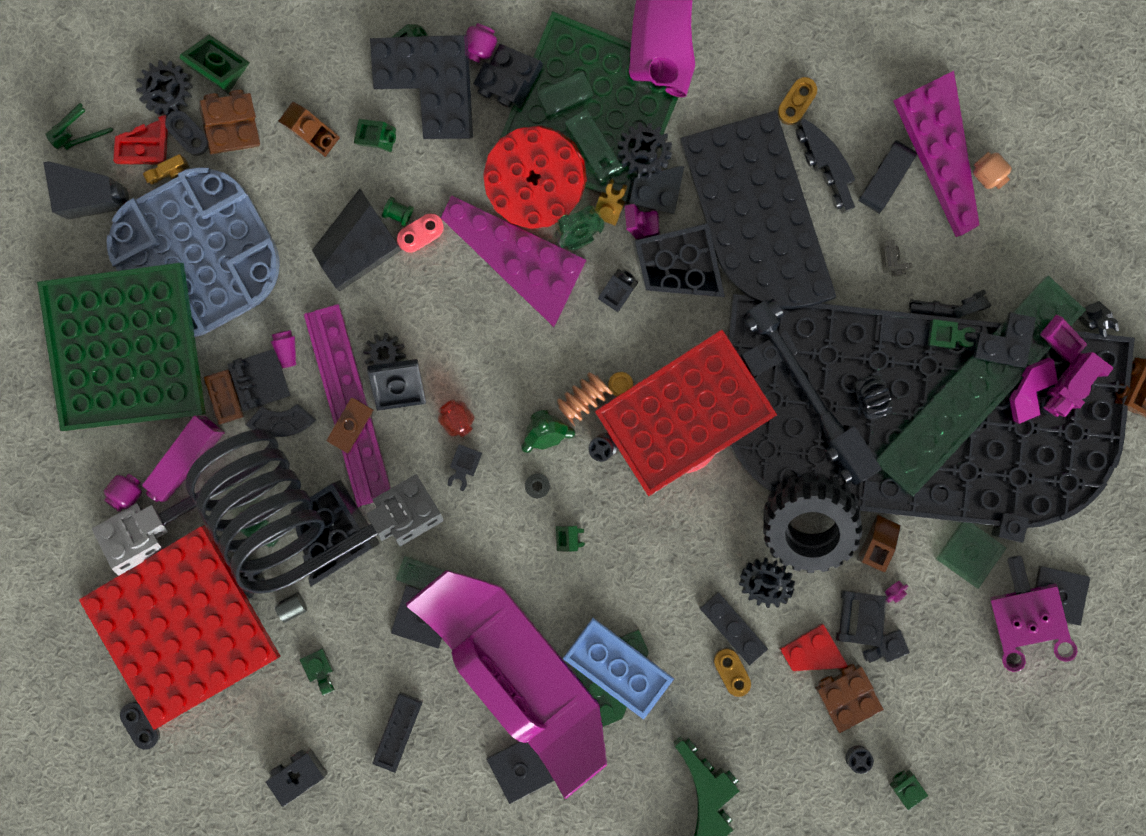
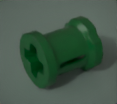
(397, 211)

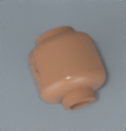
(992, 170)

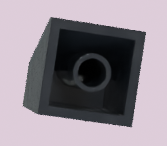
(81, 192)

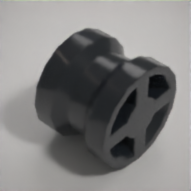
(602, 452)
(863, 763)

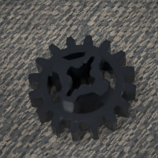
(154, 92)
(647, 140)
(767, 582)

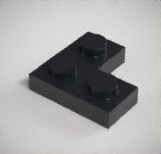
(1012, 347)

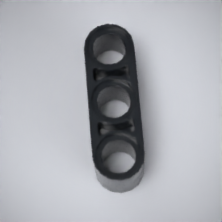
(888, 176)

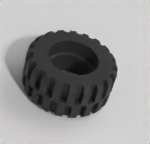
(812, 550)

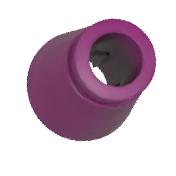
(285, 348)

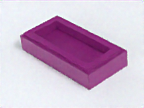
(1063, 339)

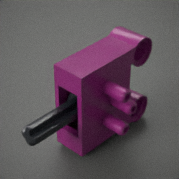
(1030, 617)

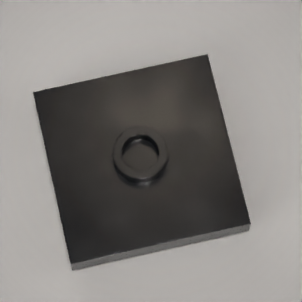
(396, 384)
(1071, 588)
(411, 626)
(519, 771)

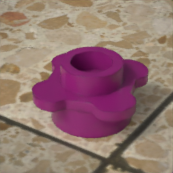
(896, 592)

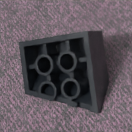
(354, 243)
(680, 262)
(341, 520)

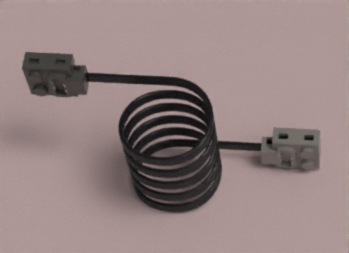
(133, 533)

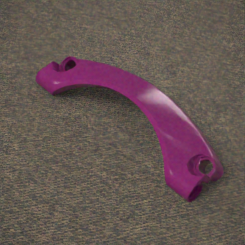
(663, 44)

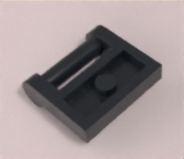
(870, 618)

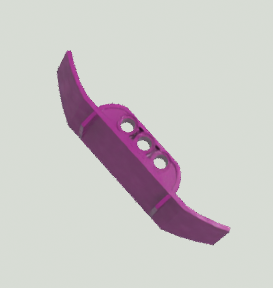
(517, 675)

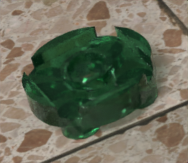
(577, 229)

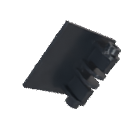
(258, 380)

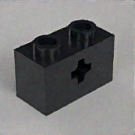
(286, 788)

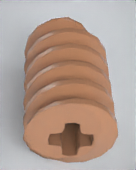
(583, 397)

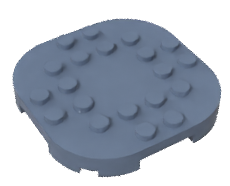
(210, 228)

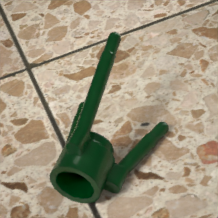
(60, 134)

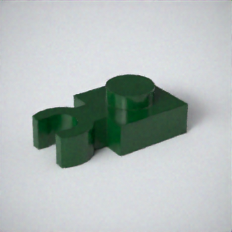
(947, 334)

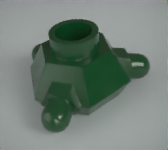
(545, 431)

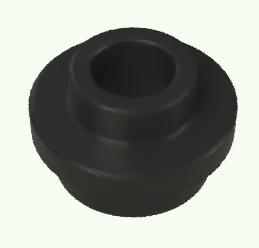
(529, 485)

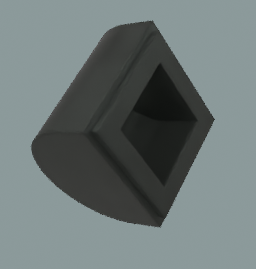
(290, 607)

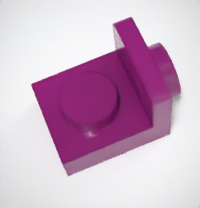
(641, 224)

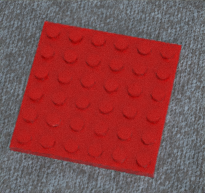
(179, 627)

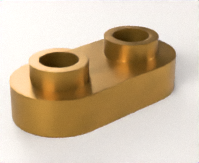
(797, 101)
(732, 673)

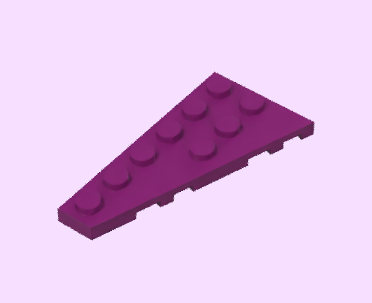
(938, 136)
(526, 262)

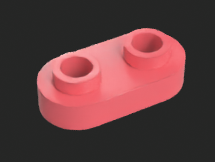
(421, 234)

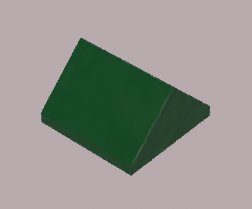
(215, 62)

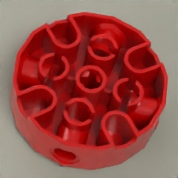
(509, 173)

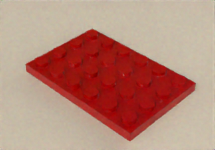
(685, 413)

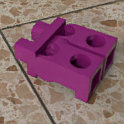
(1076, 383)

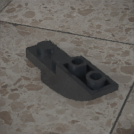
(824, 154)

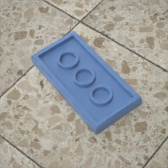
(618, 668)

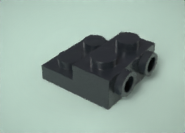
(508, 76)

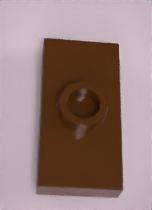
(223, 397)
(350, 425)

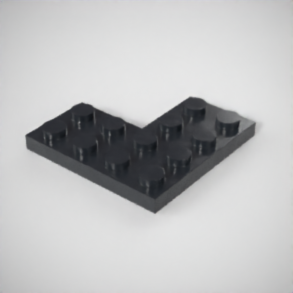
(441, 72)

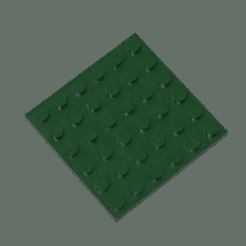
(616, 101)
(121, 347)

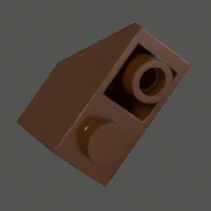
(309, 128)
(880, 544)

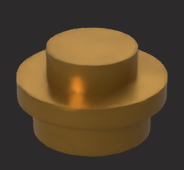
(620, 383)

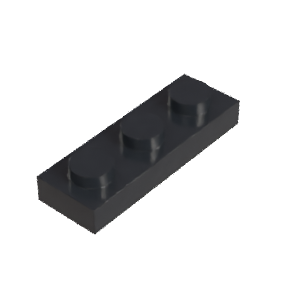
(733, 628)

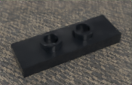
(397, 732)

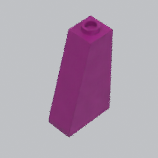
(173, 468)

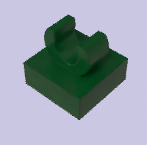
(568, 538)

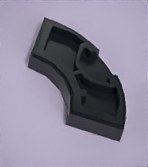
(282, 423)

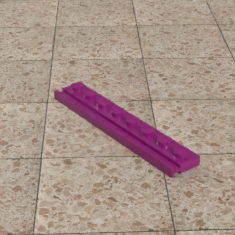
(341, 383)

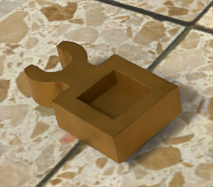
(167, 169)
(610, 203)

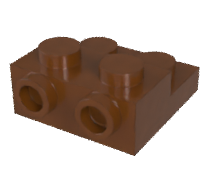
(229, 122)
(1137, 392)
(848, 697)

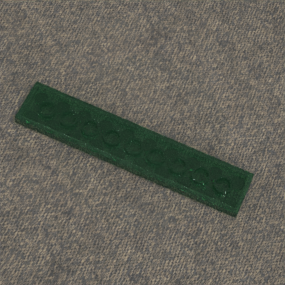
(970, 396)

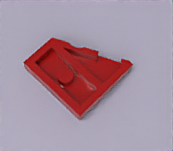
(143, 144)
(813, 651)

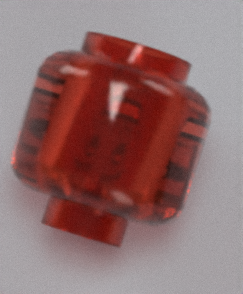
(456, 418)

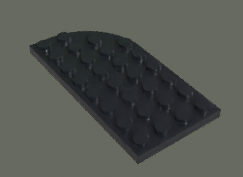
(758, 212)

